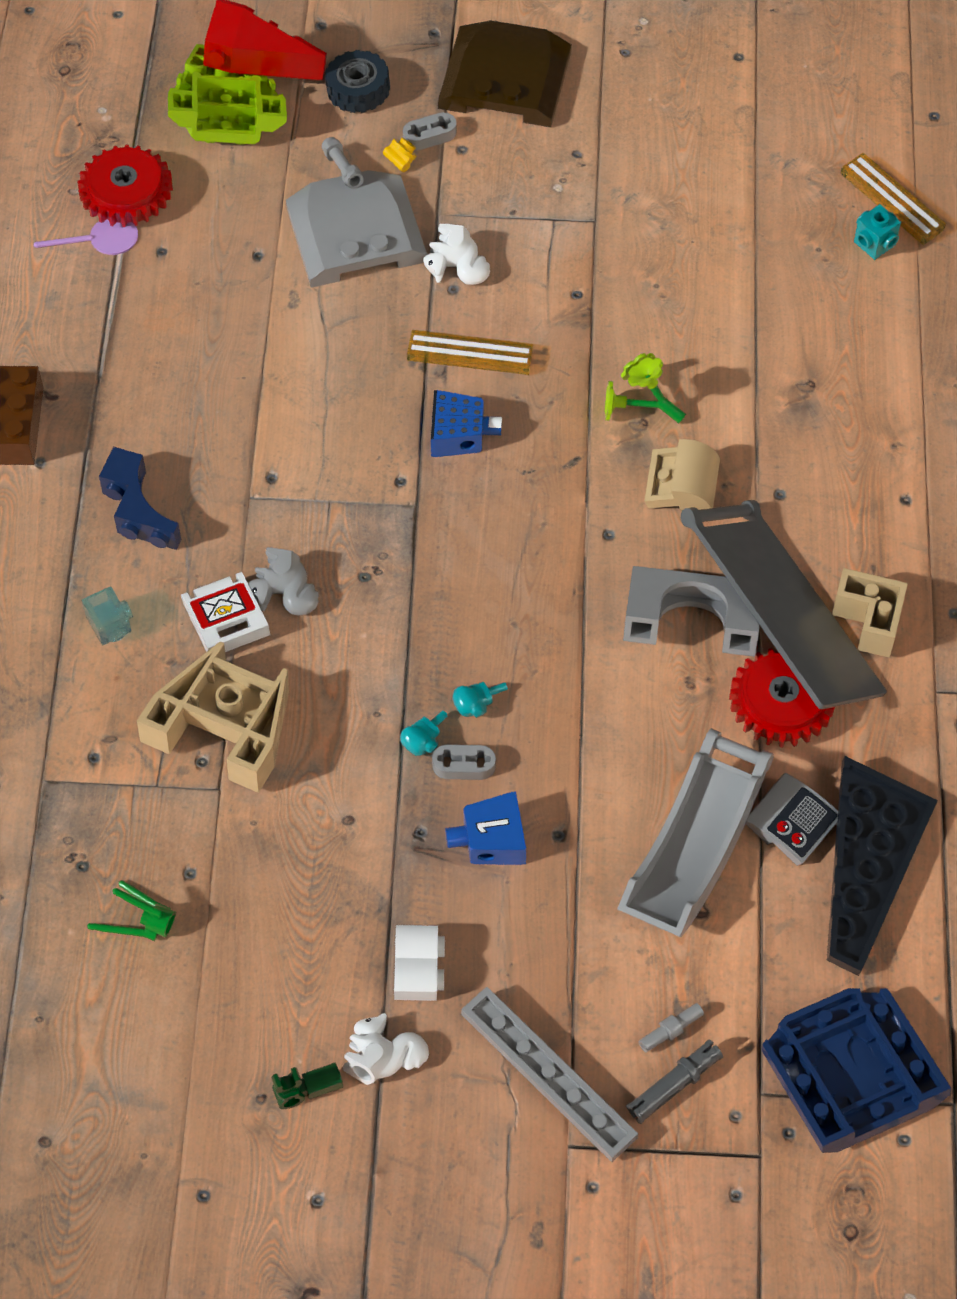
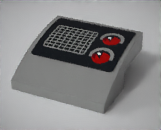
(792, 818)

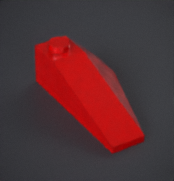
(249, 45)

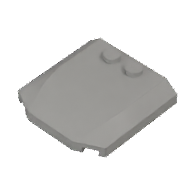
(354, 228)

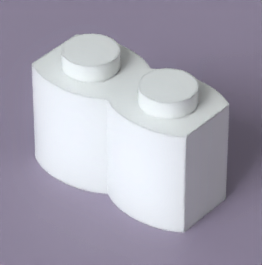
(416, 962)

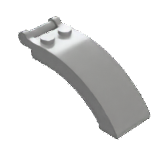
(696, 837)

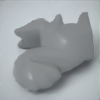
(286, 577)

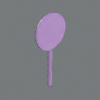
(104, 238)

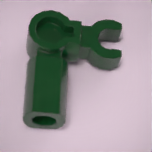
(292, 1090)

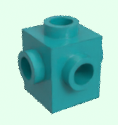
(877, 231)

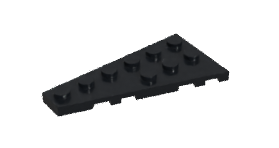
(874, 845)

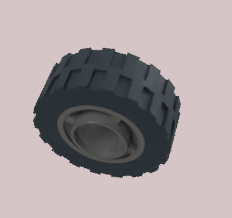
(357, 81)

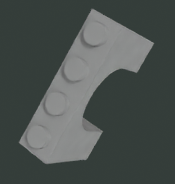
(660, 590)

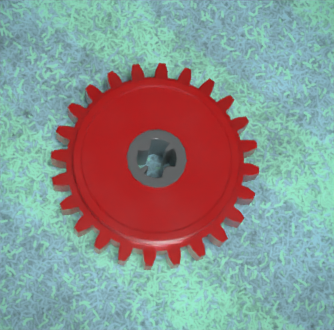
(125, 185)
(758, 702)

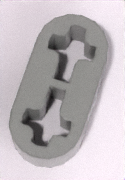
(430, 130)
(464, 762)

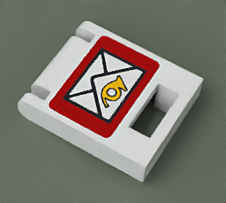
(224, 606)

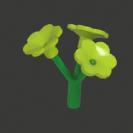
(642, 372)

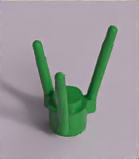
(156, 917)

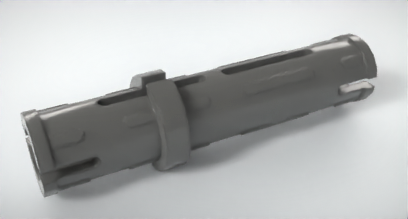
(686, 1072)

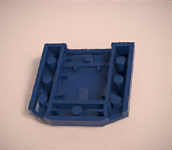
(854, 1067)

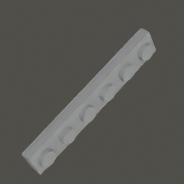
(549, 1074)

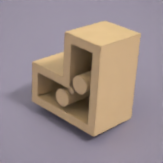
(875, 603)

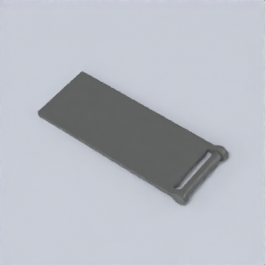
(785, 605)

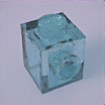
(107, 615)

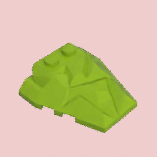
(224, 104)

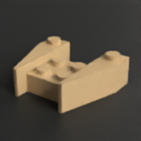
(227, 704)

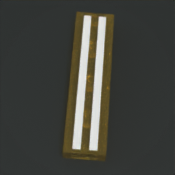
(885, 190)
(470, 352)

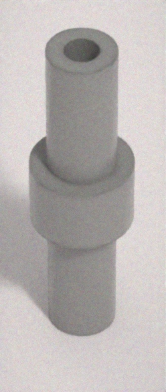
(671, 1027)

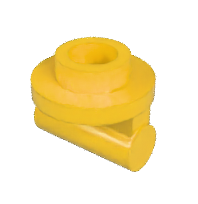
(400, 153)

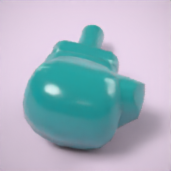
(474, 698)
(421, 735)

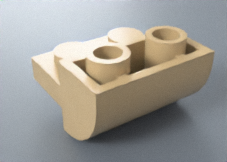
(683, 476)

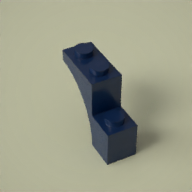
(134, 517)

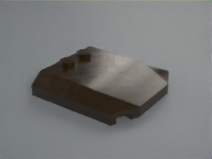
(506, 71)

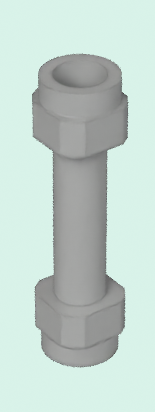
(350, 173)

